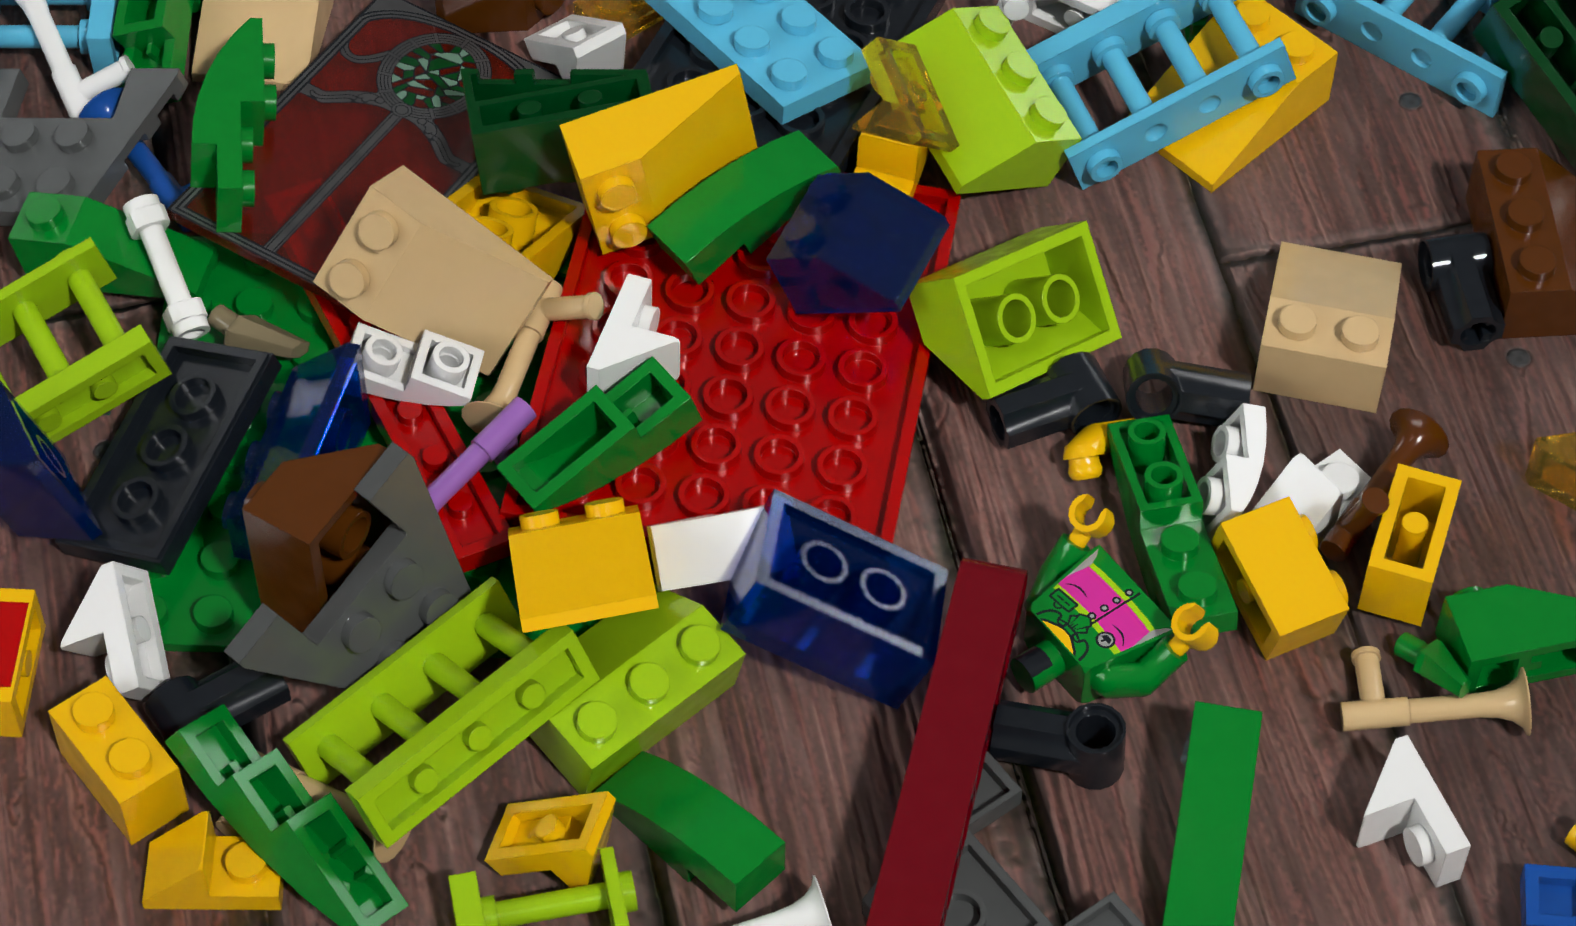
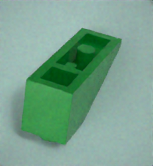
(61, 221)
(1507, 629)

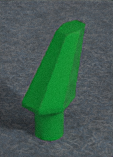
(1433, 663)

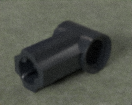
(1461, 275)
(1192, 390)
(1067, 397)
(242, 690)
(1059, 740)

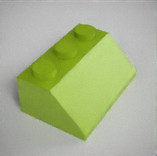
(995, 101)
(1017, 308)
(653, 678)

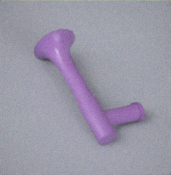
(492, 443)

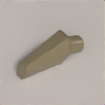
(256, 334)

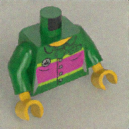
(1097, 625)

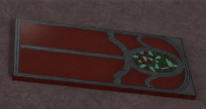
(359, 111)

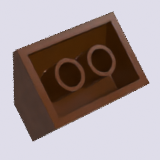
(1530, 220)
(310, 530)

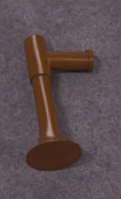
(1415, 437)

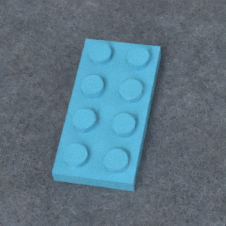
(783, 49)

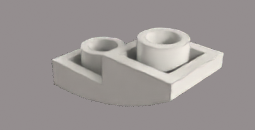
(424, 373)
(1239, 454)
(700, 548)

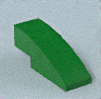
(739, 204)
(601, 438)
(696, 828)

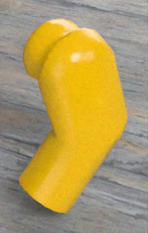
(1085, 449)

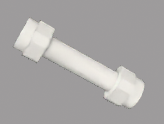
(148, 221)

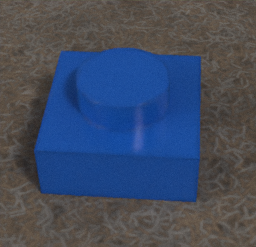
(1548, 895)

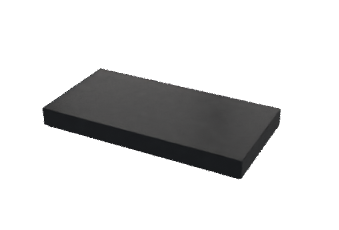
(173, 453)

